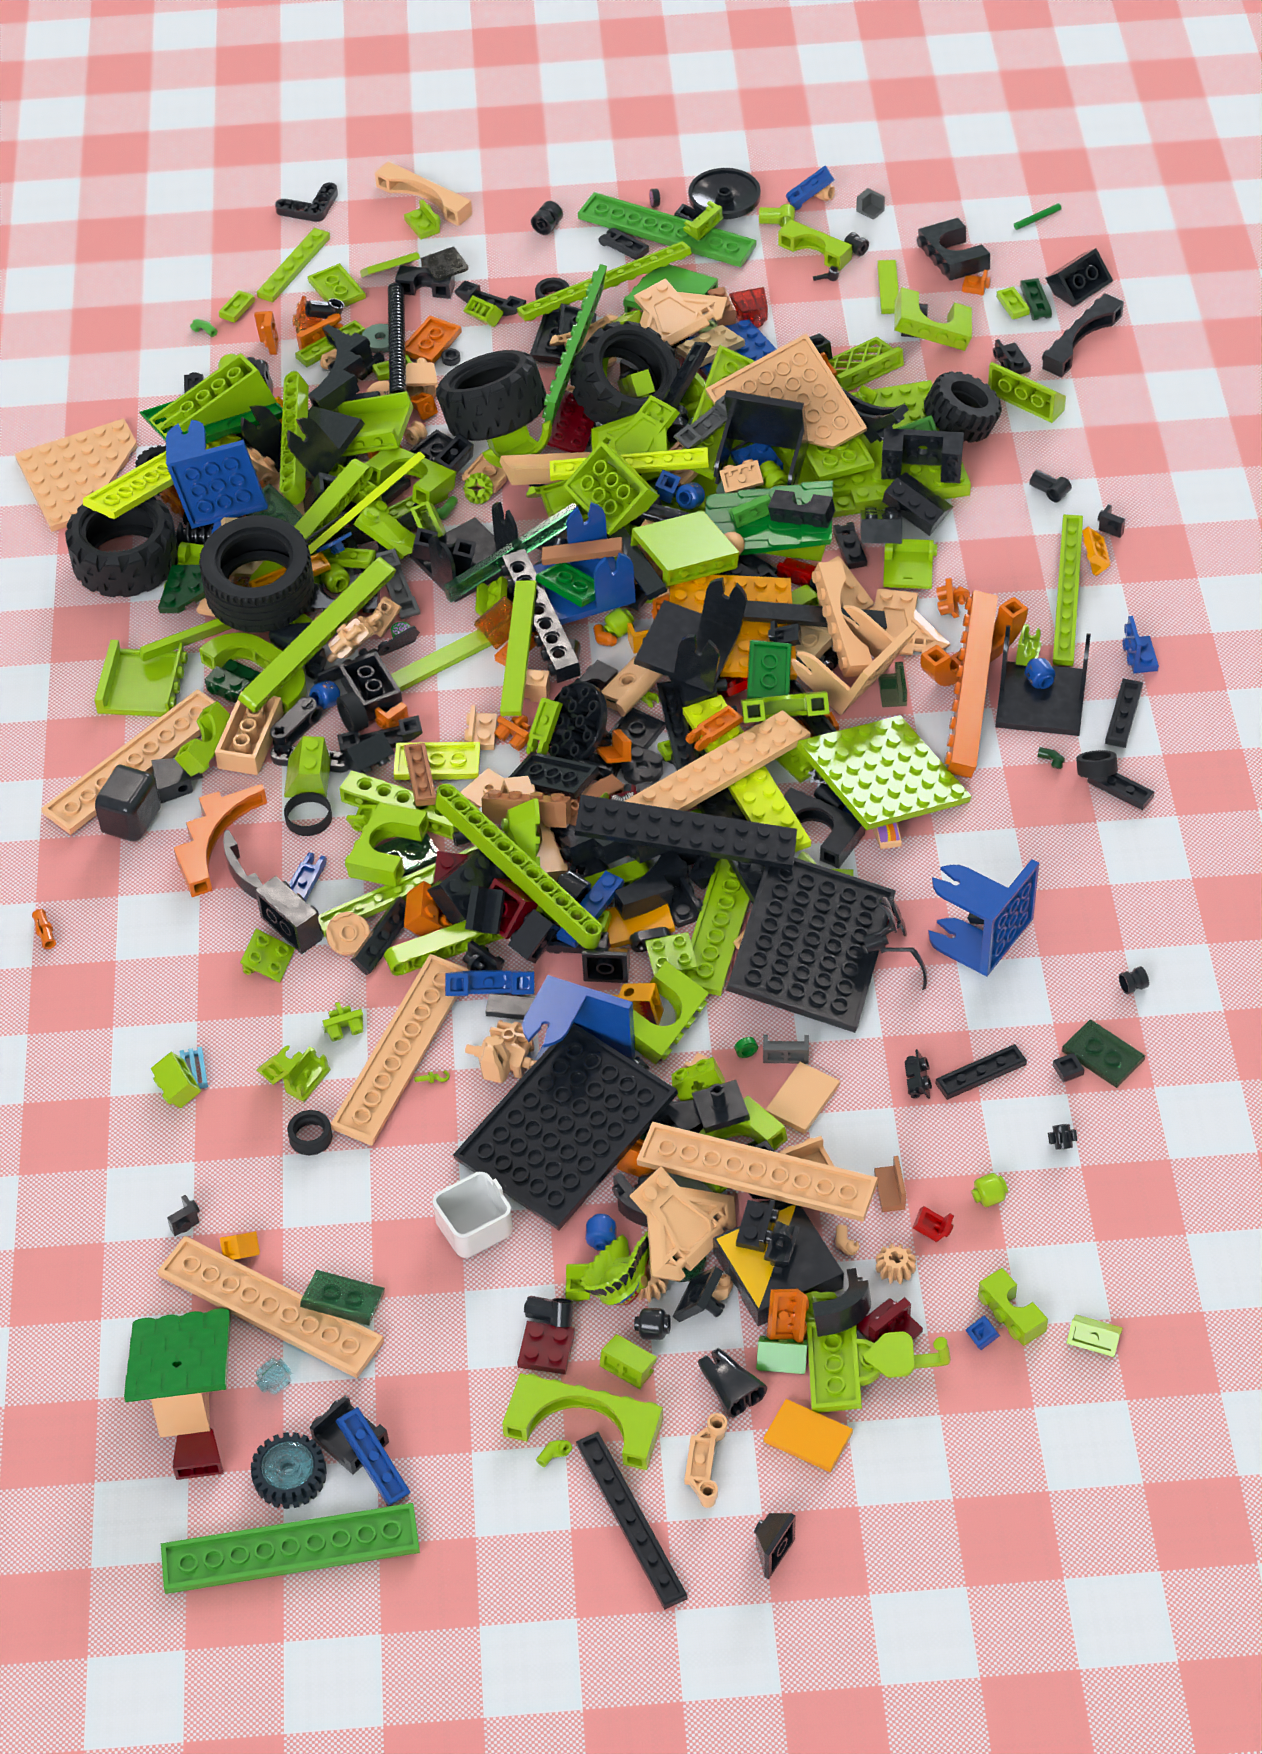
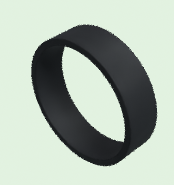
(303, 798)

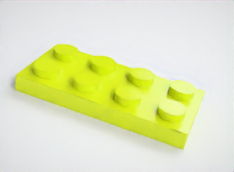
(445, 759)

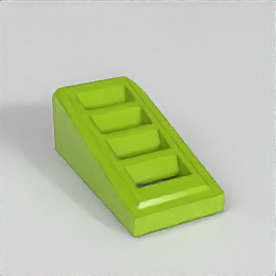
(484, 311)

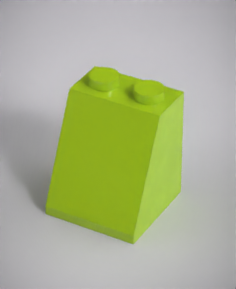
(308, 768)

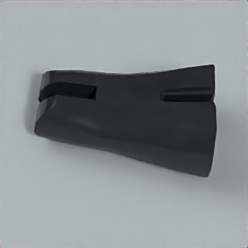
(731, 1382)

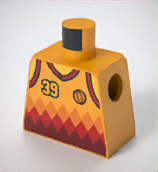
(645, 1000)

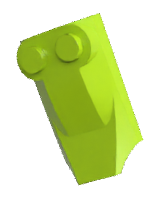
(385, 529)

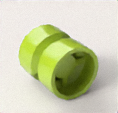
(772, 475)

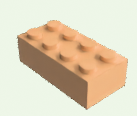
(248, 737)

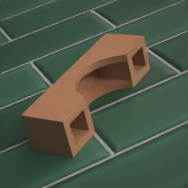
(553, 809)

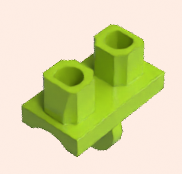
(342, 1018)

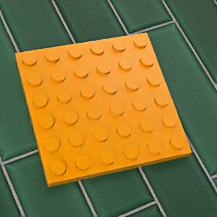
(763, 589)

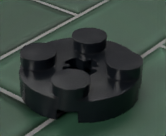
(646, 758)

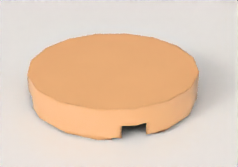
(347, 933)

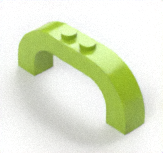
(252, 648)

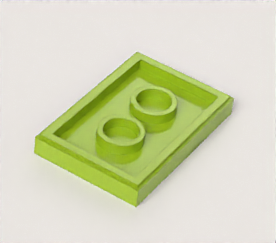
(389, 264)
(336, 284)

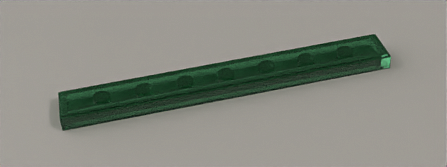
(491, 565)

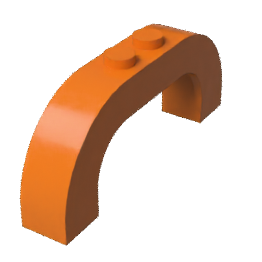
(943, 667)

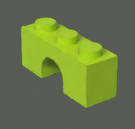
(637, 385)
(1022, 1322)

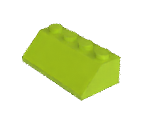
(1026, 393)

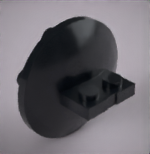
(580, 722)

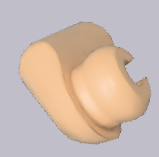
(327, 358)
(844, 1244)
(723, 1288)

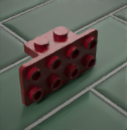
(571, 426)

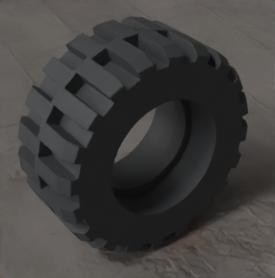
(963, 405)

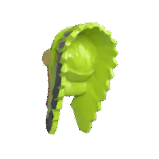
(615, 1274)

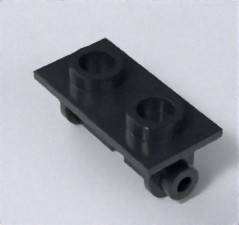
(917, 1067)

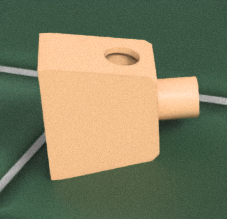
(421, 378)

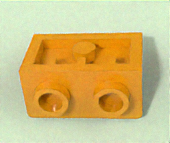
(1096, 550)

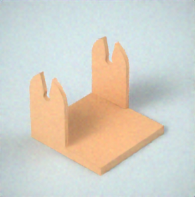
(881, 647)

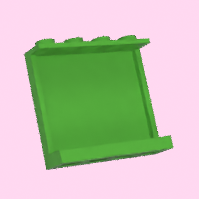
(681, 280)

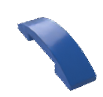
(489, 982)

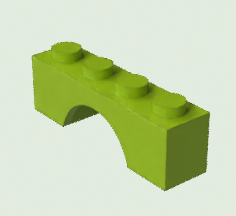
(798, 236)
(196, 754)

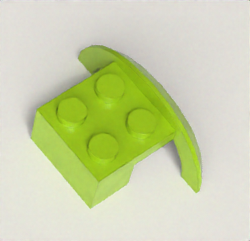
(517, 443)
(555, 498)

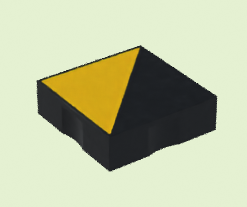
(808, 1269)

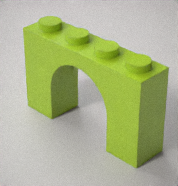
(912, 321)
(434, 478)
(794, 704)
(384, 823)
(686, 999)
(760, 1127)

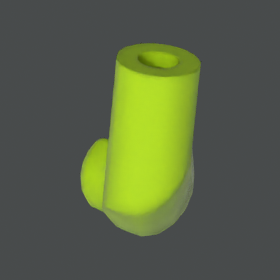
(553, 1450)

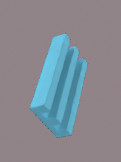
(191, 1054)

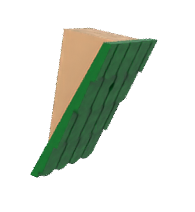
(177, 1366)

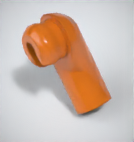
(604, 638)

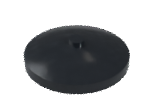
(728, 187)

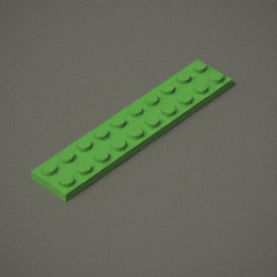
(664, 229)
(574, 344)
(289, 1548)

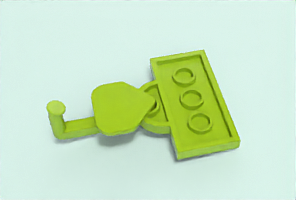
(844, 1364)

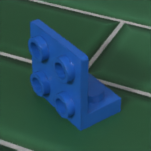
(1139, 649)

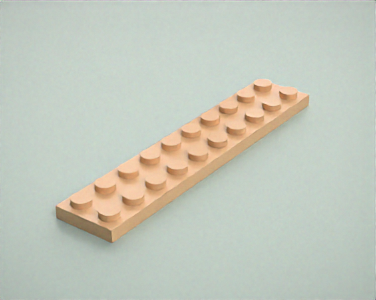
(158, 741)
(725, 764)
(397, 1053)
(758, 1171)
(269, 1306)

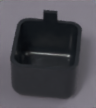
(127, 803)

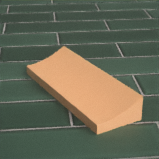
(533, 467)

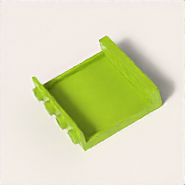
(384, 422)
(686, 547)
(137, 686)

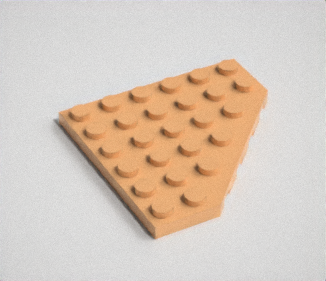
(799, 375)
(74, 468)

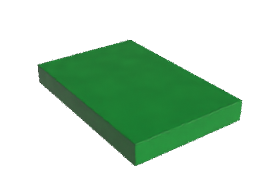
(568, 583)
(768, 669)

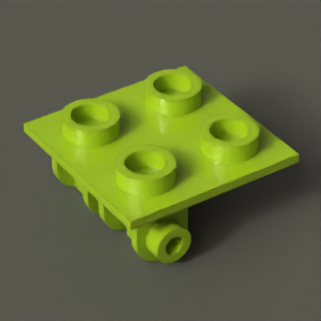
(674, 949)
(266, 956)

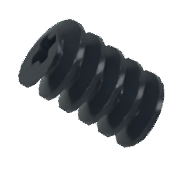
(194, 535)

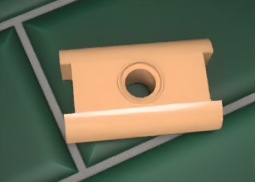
(629, 687)

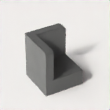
(870, 203)

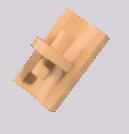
(389, 611)

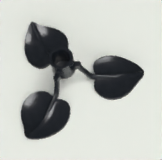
(878, 940)

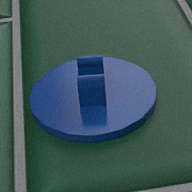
(335, 545)

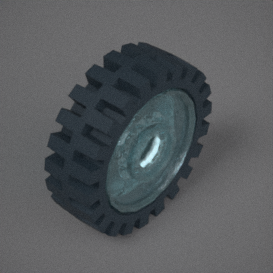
(292, 1486)

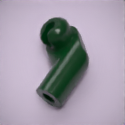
(1057, 758)

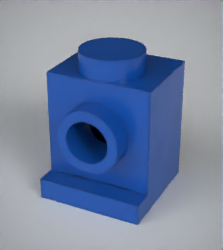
(667, 486)

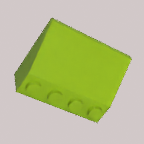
(613, 485)

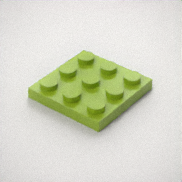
(839, 462)

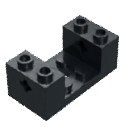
(942, 450)

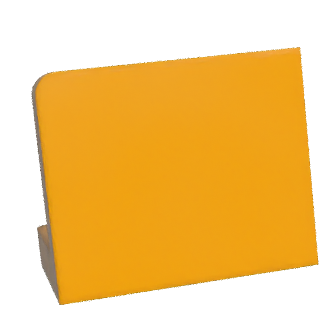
(635, 638)
(240, 1245)

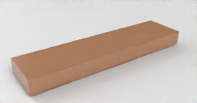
(582, 551)
(420, 774)

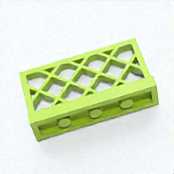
(866, 371)

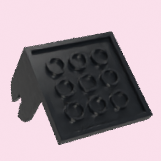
(764, 422)
(326, 438)
(442, 565)
(695, 644)
(1037, 709)

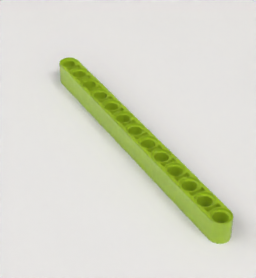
(455, 938)

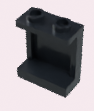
(331, 1439)

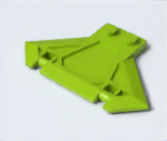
(639, 432)

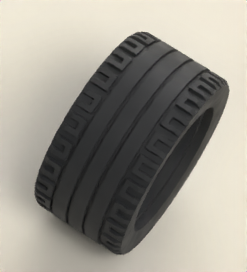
(248, 541)

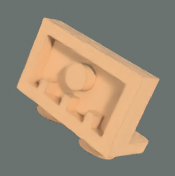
(741, 476)
(481, 728)

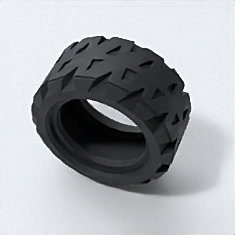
(626, 341)
(491, 395)
(126, 571)

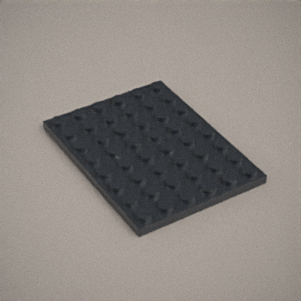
(808, 944)
(566, 1125)

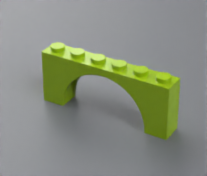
(538, 1398)

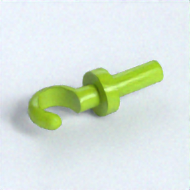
(431, 1077)

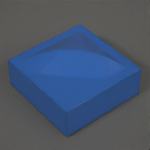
(982, 1332)

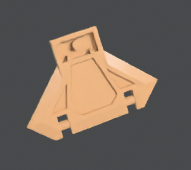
(677, 313)
(900, 613)
(680, 1223)

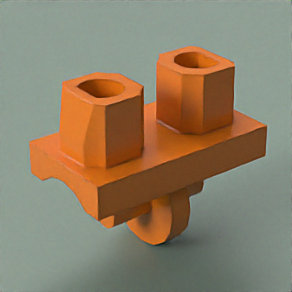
(953, 597)
(520, 736)

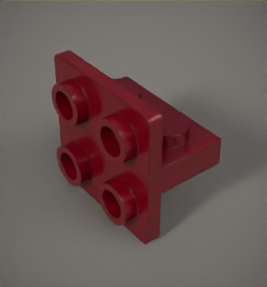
(889, 1318)

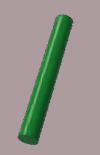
(1037, 216)

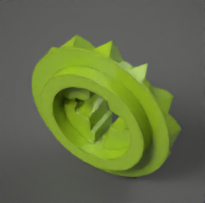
(484, 494)

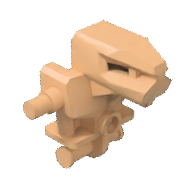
(352, 635)
(503, 1052)

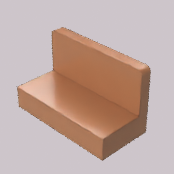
(891, 1187)

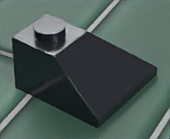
(774, 1539)

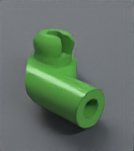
(206, 326)
(447, 507)

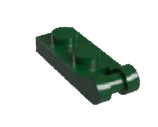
(1035, 298)

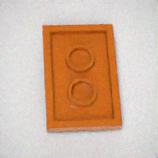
(431, 339)

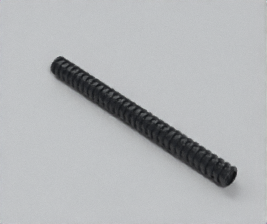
(396, 338)

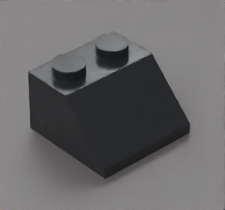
(606, 964)

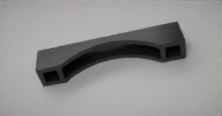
(1101, 314)

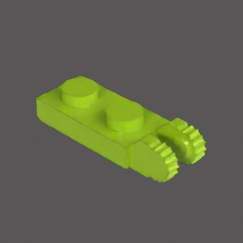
(543, 726)

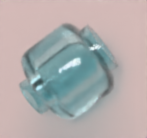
(273, 1376)

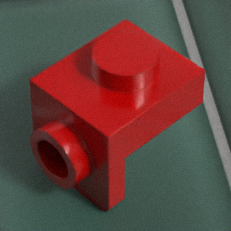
(932, 1224)

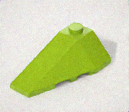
(521, 827)

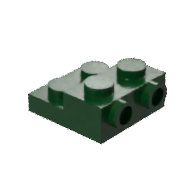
(230, 680)

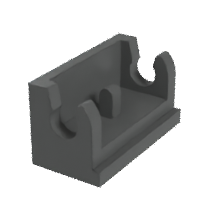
(786, 1051)

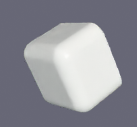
(473, 1214)

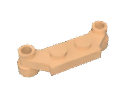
(701, 1459)

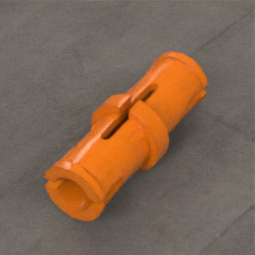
(44, 929)

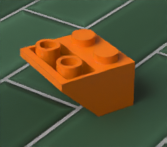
(422, 912)

